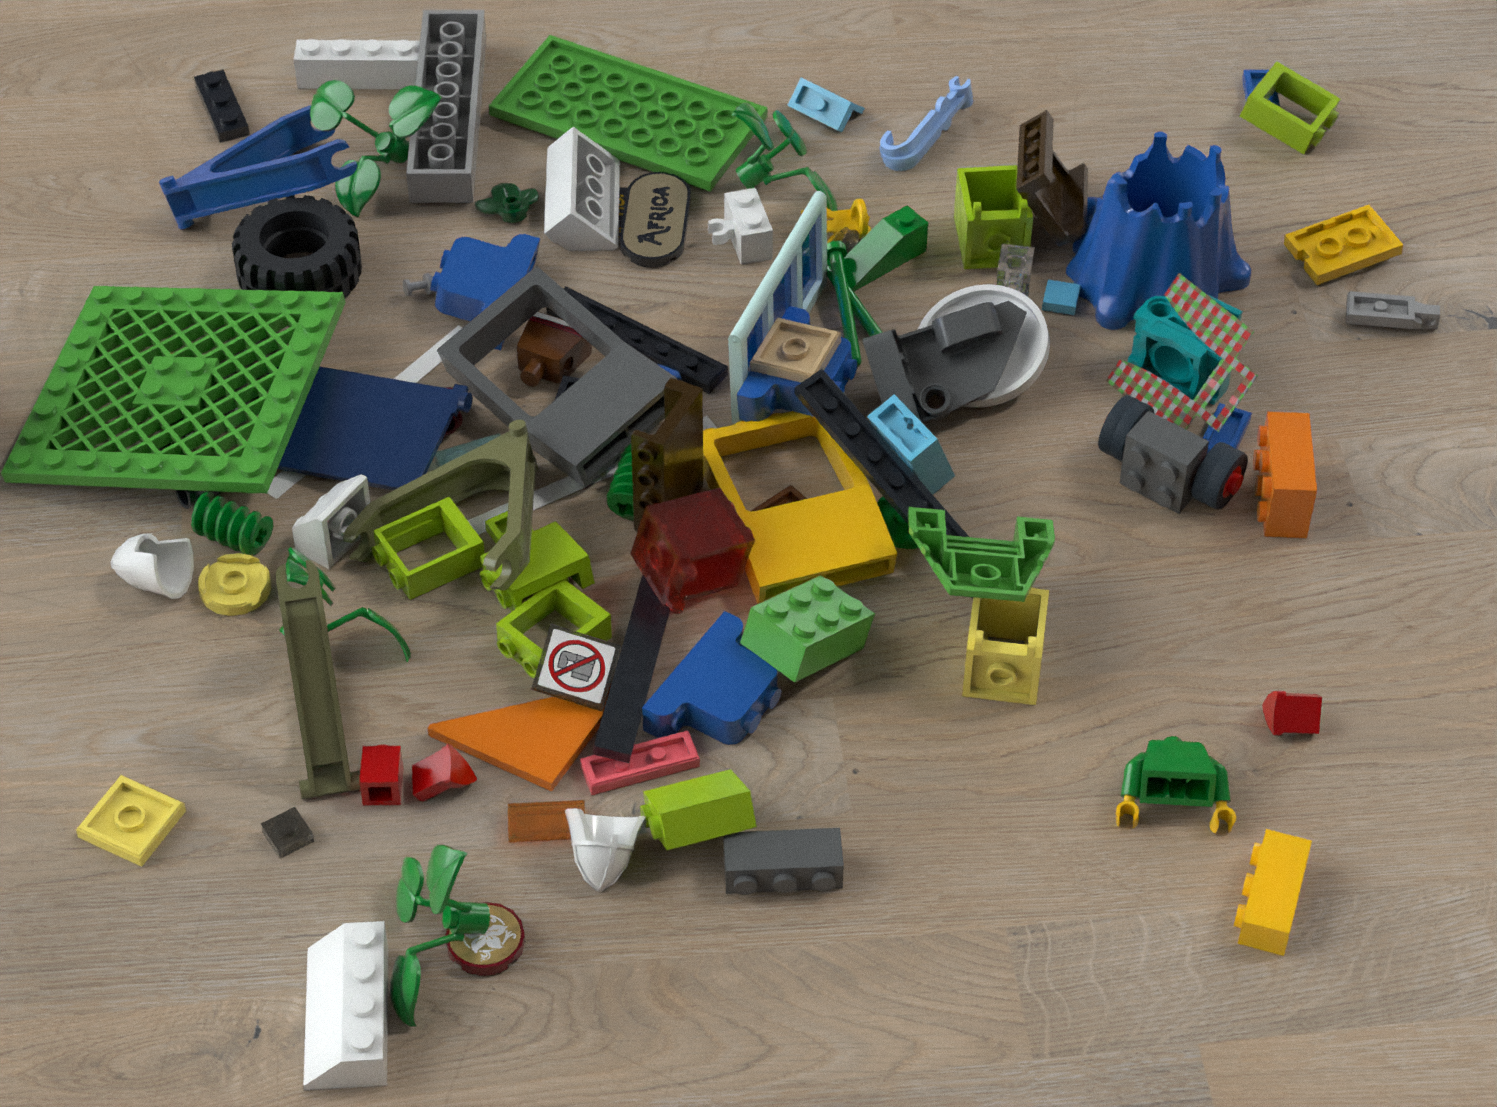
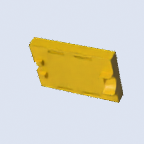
(1343, 244)

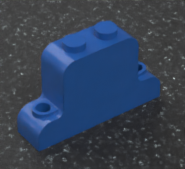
(479, 273)
(766, 393)
(715, 688)

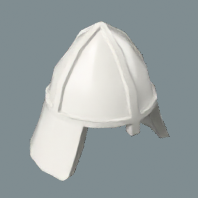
(155, 565)
(602, 845)

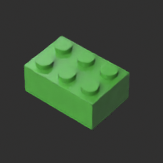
(807, 628)

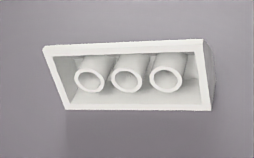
(356, 63)
(581, 194)
(347, 1008)

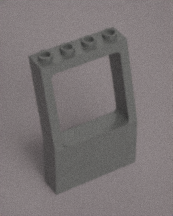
(592, 418)

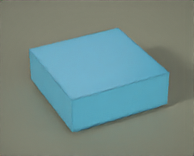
(1061, 297)

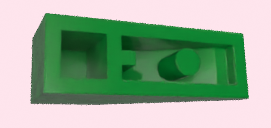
(886, 247)

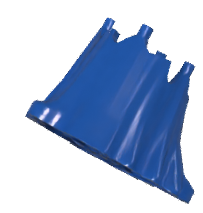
(1151, 226)

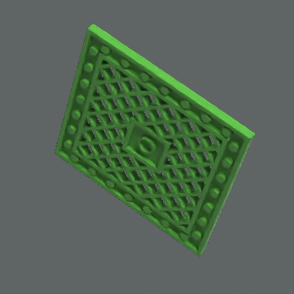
(176, 389)

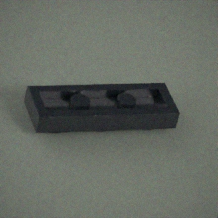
(221, 105)

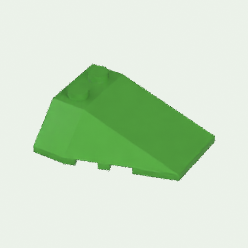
(983, 565)

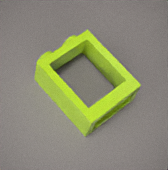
(1282, 124)
(418, 527)
(567, 601)

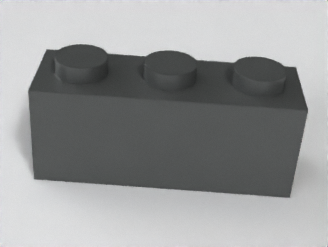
(783, 861)

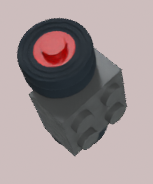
(1169, 460)

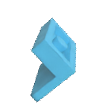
(822, 105)

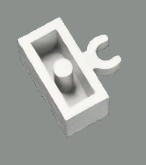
(745, 225)

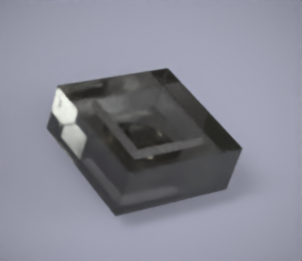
(287, 832)

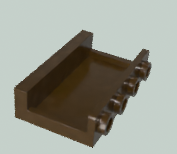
(1050, 189)
(671, 459)

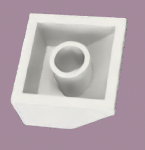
(322, 528)

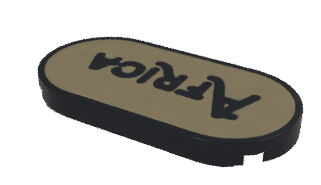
(655, 219)

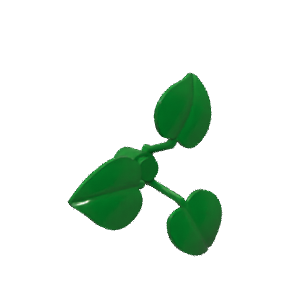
(409, 112)
(758, 167)
(299, 575)
(457, 916)

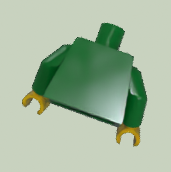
(1176, 775)

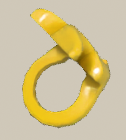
(853, 218)

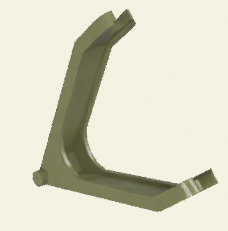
(498, 464)
(314, 687)

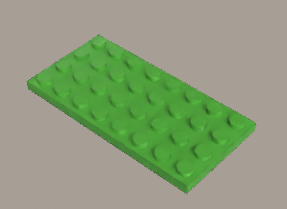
(627, 111)

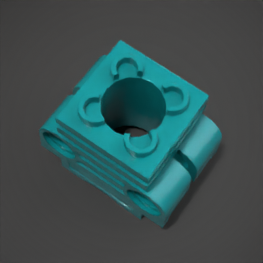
(1173, 350)

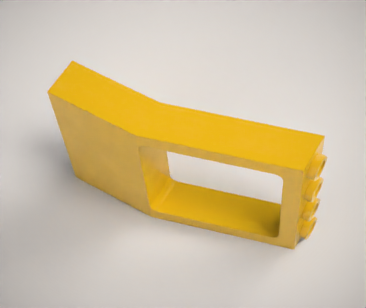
(797, 541)

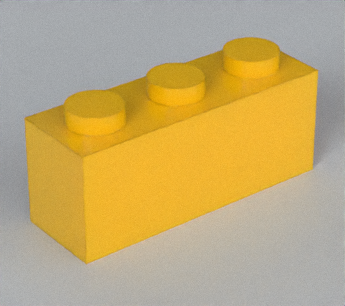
(1272, 891)

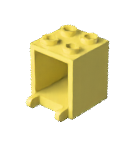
(1001, 668)

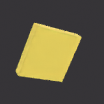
(131, 820)

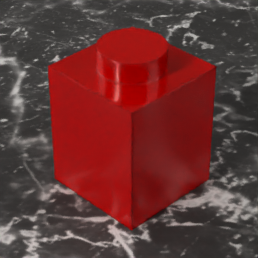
(381, 775)

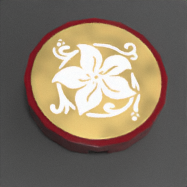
(494, 950)

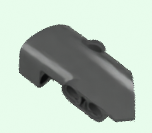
(953, 357)

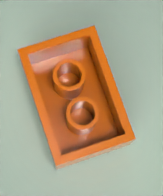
(1285, 474)

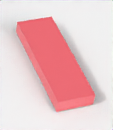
(647, 762)

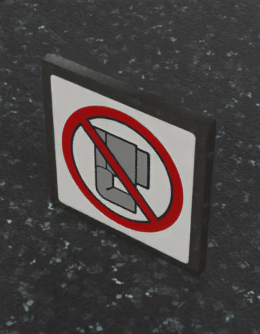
(576, 667)

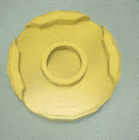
(234, 584)

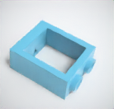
(913, 445)

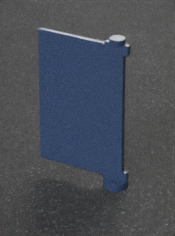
(371, 428)

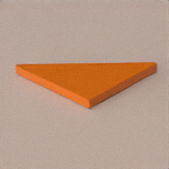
(525, 739)

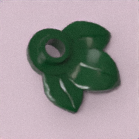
(508, 202)

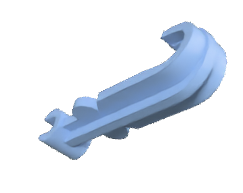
(909, 153)

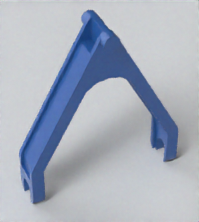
(258, 170)

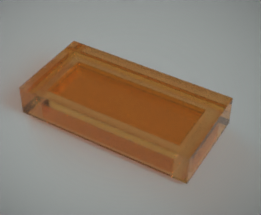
(540, 820)

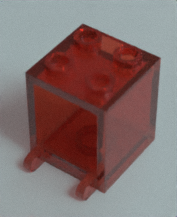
(692, 547)

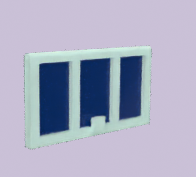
(792, 280)

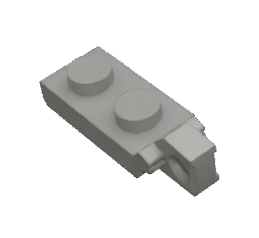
(1390, 311)

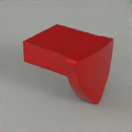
(1292, 712)
(440, 772)

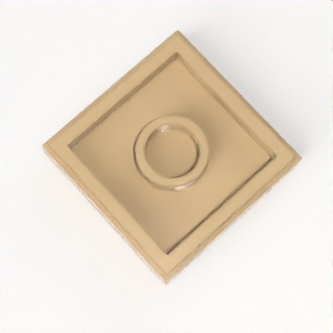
(795, 350)

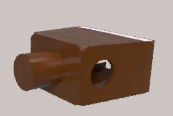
(549, 350)

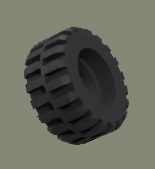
(291, 228)

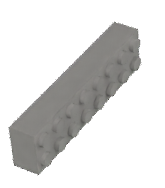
(446, 146)

